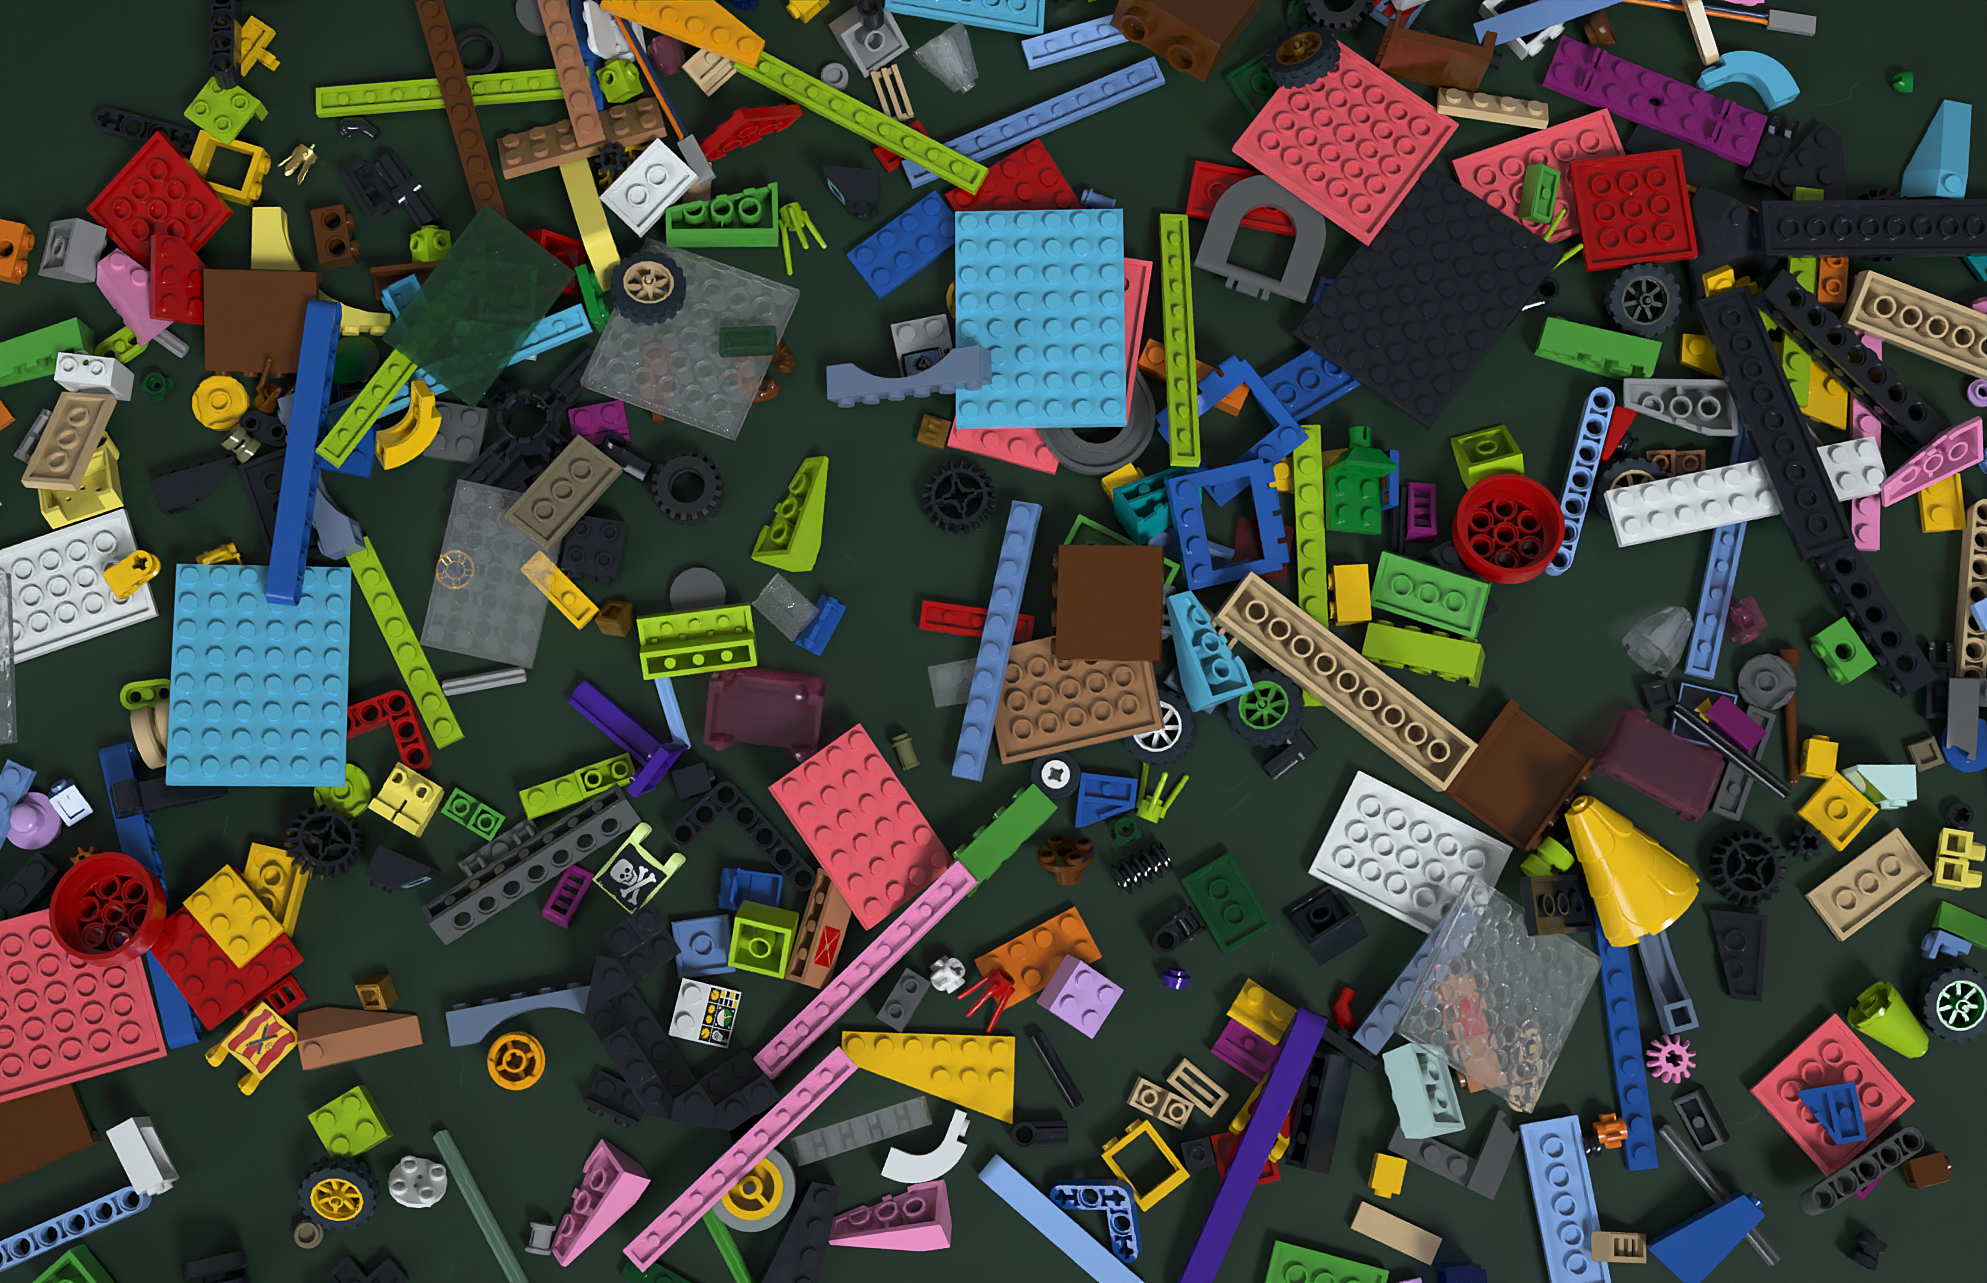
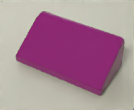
(1735, 724)

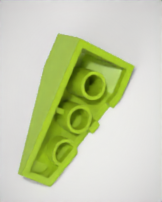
(797, 529)

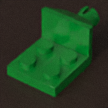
(1354, 486)

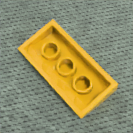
(276, 883)

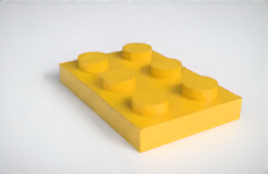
(234, 916)

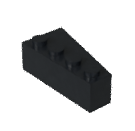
(805, 1237)

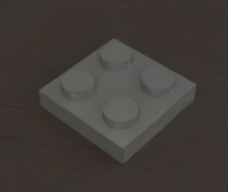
(459, 434)

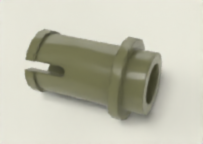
(905, 751)

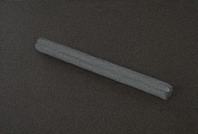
(1714, 1187)

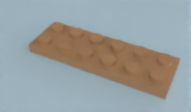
(557, 143)

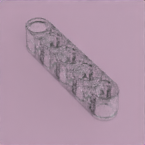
(861, 1131)

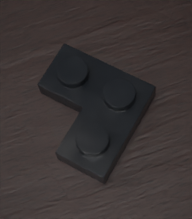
(350, 1272)

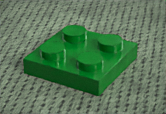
(591, 289)

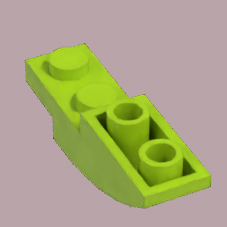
(576, 787)

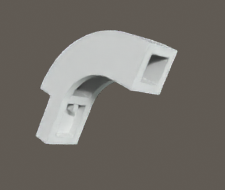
(926, 1167)

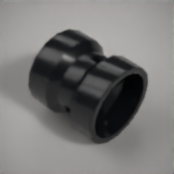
(1867, 1251)

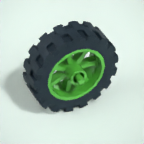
(1286, 723)

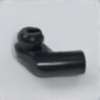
(358, 124)

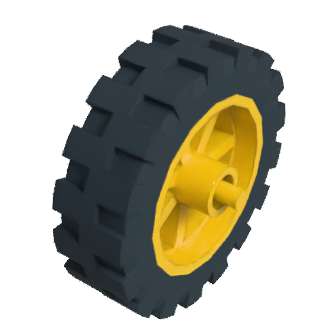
(329, 1208)

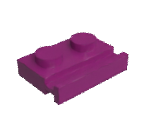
(597, 420)
(1245, 1050)

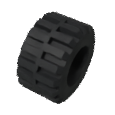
(1343, 20)
(688, 465)

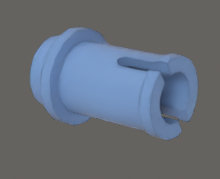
(1096, 201)

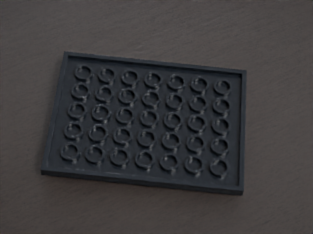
(1428, 297)

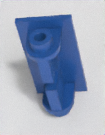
(820, 629)

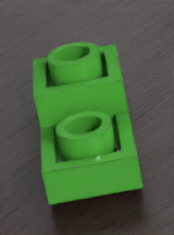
(473, 814)

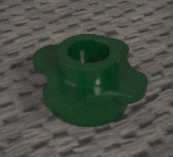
(151, 379)
(1129, 822)

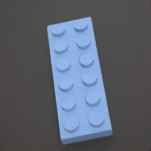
(1563, 1199)

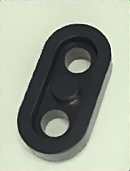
(264, 428)

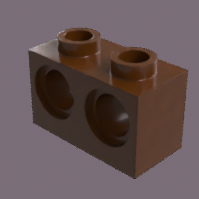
(328, 239)

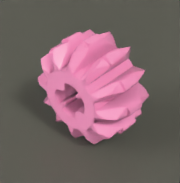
(1675, 1048)

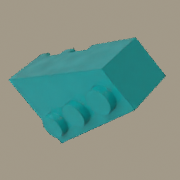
(1144, 504)

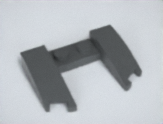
(1963, 704)
(1479, 1174)

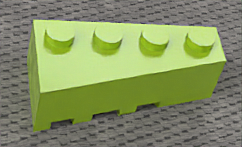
(1424, 652)

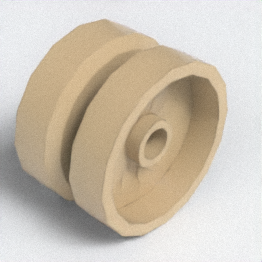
(151, 733)

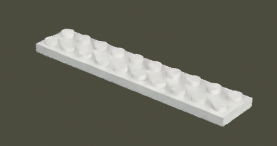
(1731, 494)

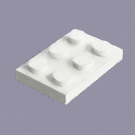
(649, 187)

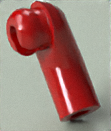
(1342, 1011)

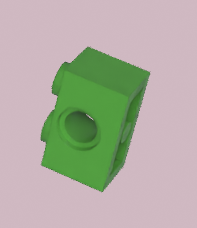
(1857, 655)

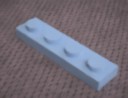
(1071, 42)

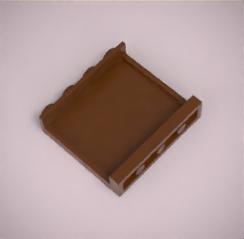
(1432, 58)
(256, 318)
(1108, 603)
(1518, 778)
(42, 1131)

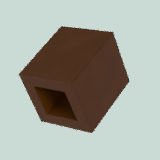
(1927, 1169)

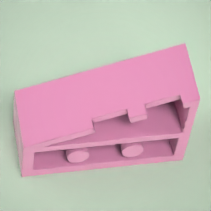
(128, 291)

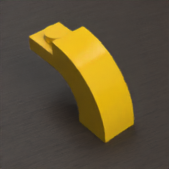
(413, 433)

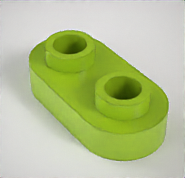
(120, 345)
(150, 693)

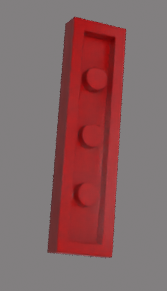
(967, 621)

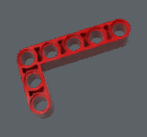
(397, 721)

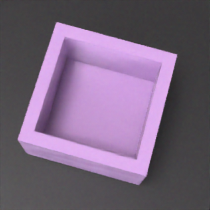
(1079, 996)

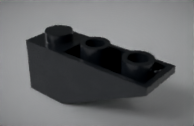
(188, 488)

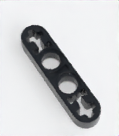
(148, 128)

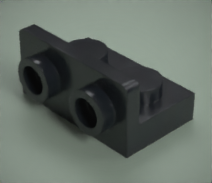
(615, 1098)

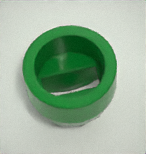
(1903, 81)

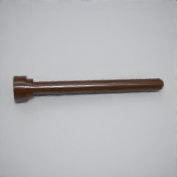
(1793, 657)

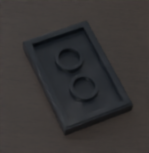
(1695, 159)

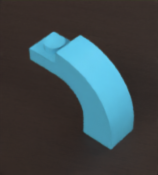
(1755, 69)

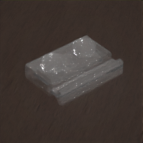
(785, 607)
(952, 682)

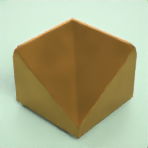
(616, 618)
(376, 992)

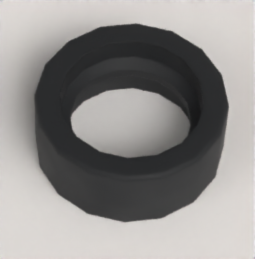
(478, 34)

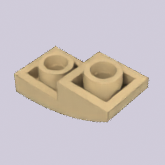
(1160, 1103)

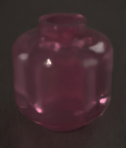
(666, 55)

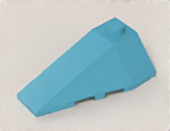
(1942, 157)
(1205, 663)

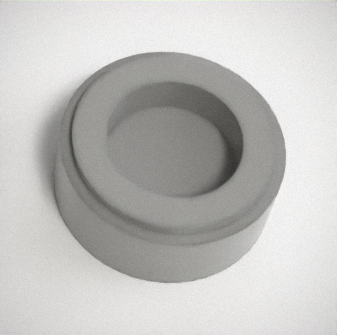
(835, 76)

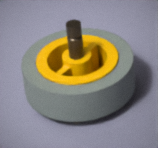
(760, 1196)

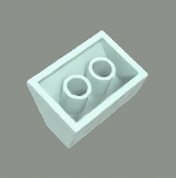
(1422, 1092)

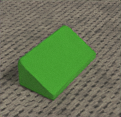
(1539, 194)
(1961, 924)

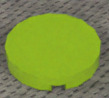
(351, 798)

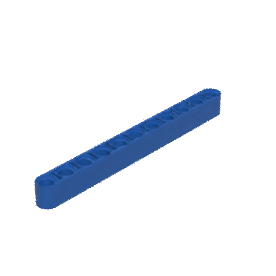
(301, 460)
(139, 842)

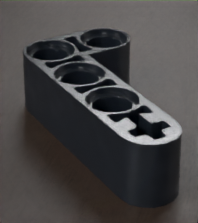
(140, 798)

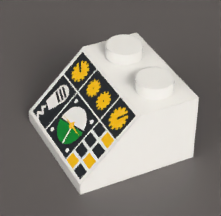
(705, 1013)

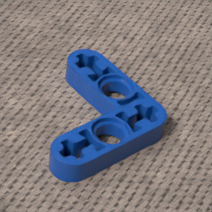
(1113, 1206)

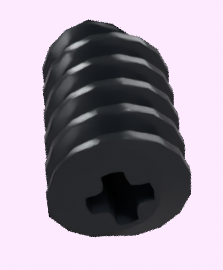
(1141, 868)

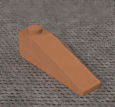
(344, 1035)

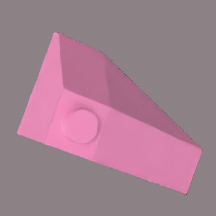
(1942, 457)
(607, 1192)
(906, 1222)

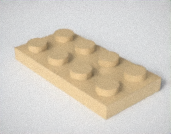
(69, 441)
(1868, 884)

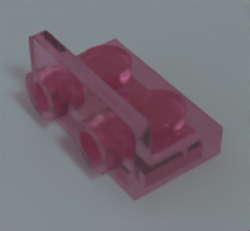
(1748, 617)

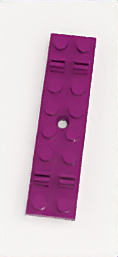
(1682, 110)

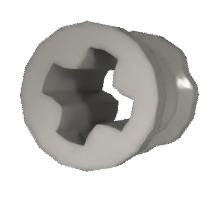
(540, 1238)

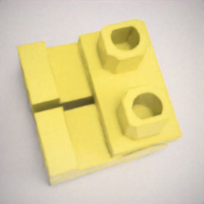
(408, 799)
(1952, 860)

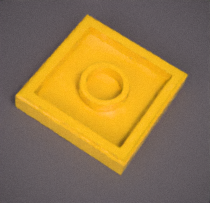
(1837, 811)

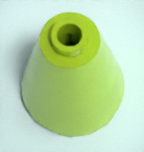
(1888, 1020)

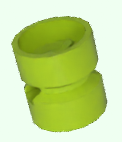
(1549, 860)

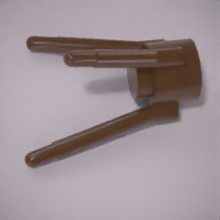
(267, 395)

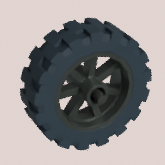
(1667, 307)

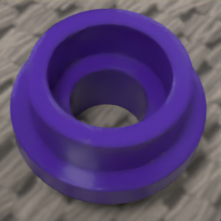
(1175, 978)

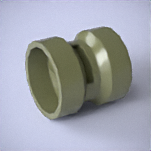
(240, 443)

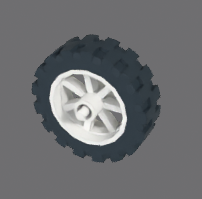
(1182, 743)

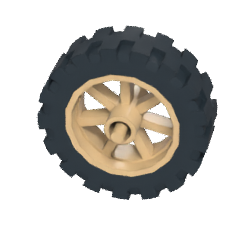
(642, 306)
(1617, 470)

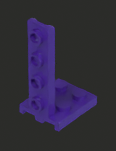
(630, 735)

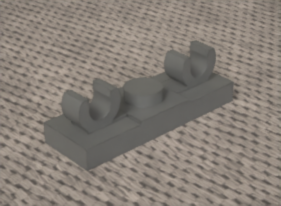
(499, 847)

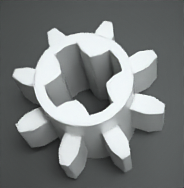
(947, 974)

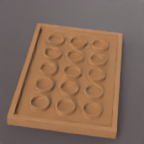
(1071, 703)

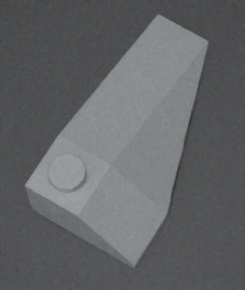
(1689, 403)

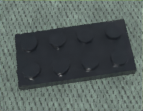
(263, 484)
(1557, 905)

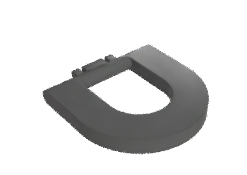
(1223, 224)
(1111, 455)

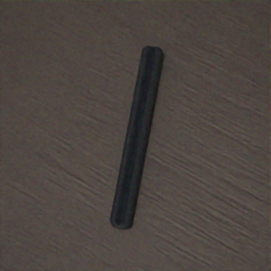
(1731, 751)

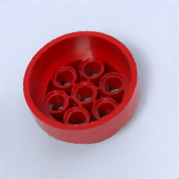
(1524, 503)
(90, 887)

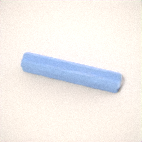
(671, 710)

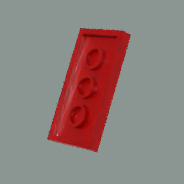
(1213, 180)

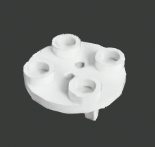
(405, 1178)

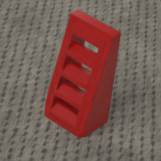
(1619, 423)
(279, 988)

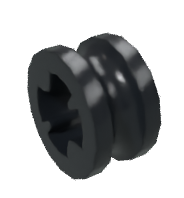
(1626, 445)
(1956, 807)
(1591, 1145)

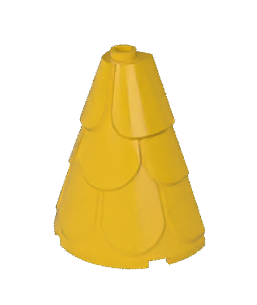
(1628, 873)

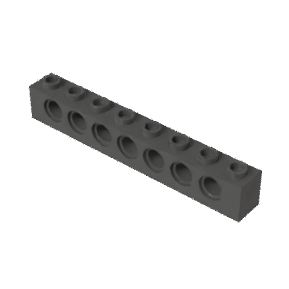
(531, 864)

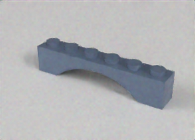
(960, 368)
(337, 531)
(1666, 985)
(1379, 1021)
(477, 1023)

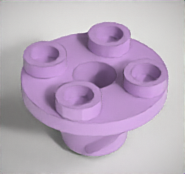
(34, 822)

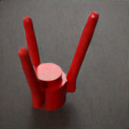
(998, 984)

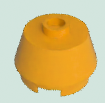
(516, 1060)

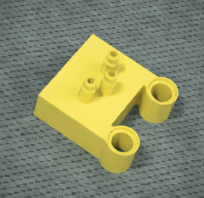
(96, 493)

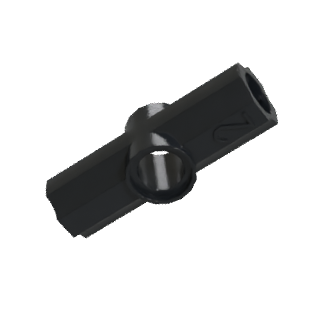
(407, 190)

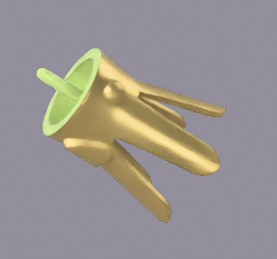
(300, 155)

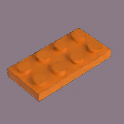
(1039, 952)

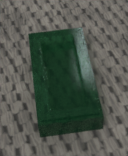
(747, 341)

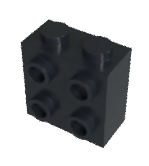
(595, 549)

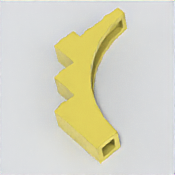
(274, 251)

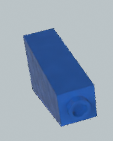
(1707, 1237)

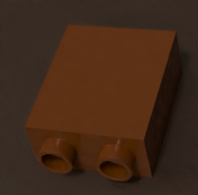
(1186, 32)

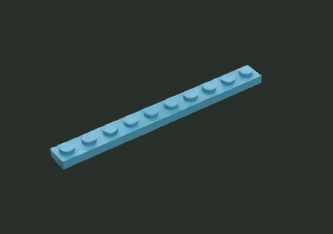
(548, 334)

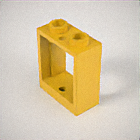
(260, 165)
(1161, 1188)

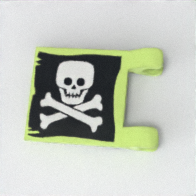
(634, 874)

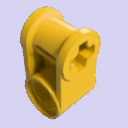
(128, 576)

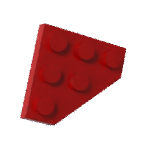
(748, 127)
(176, 281)

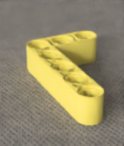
(591, 220)

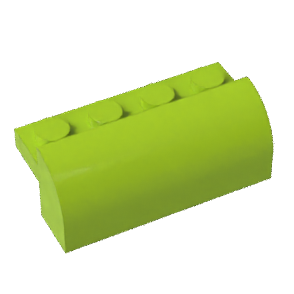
(697, 641)

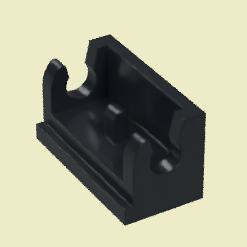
(369, 191)

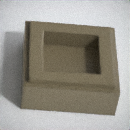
(1925, 754)

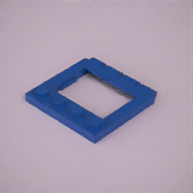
(1271, 448)
(1190, 526)

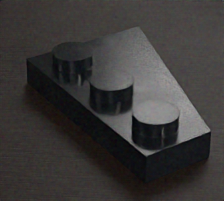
(1742, 951)

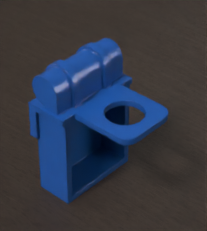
(749, 886)

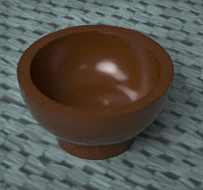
(1600, 29)

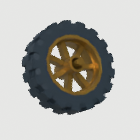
(1302, 56)

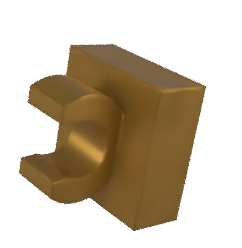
(933, 432)

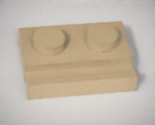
(709, 70)

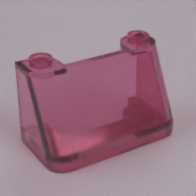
(765, 710)
(1660, 765)

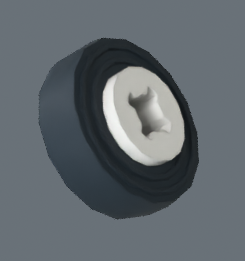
(1056, 784)

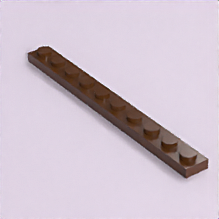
(460, 105)

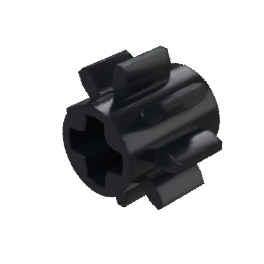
(605, 161)
(1798, 843)

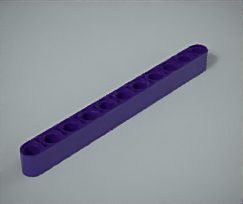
(1254, 1147)

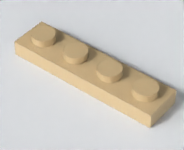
(1492, 108)

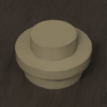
(308, 1234)

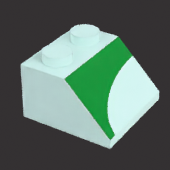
(1884, 784)

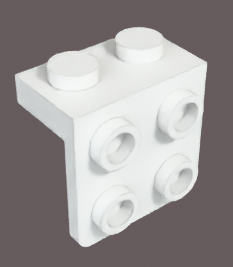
(605, 35)

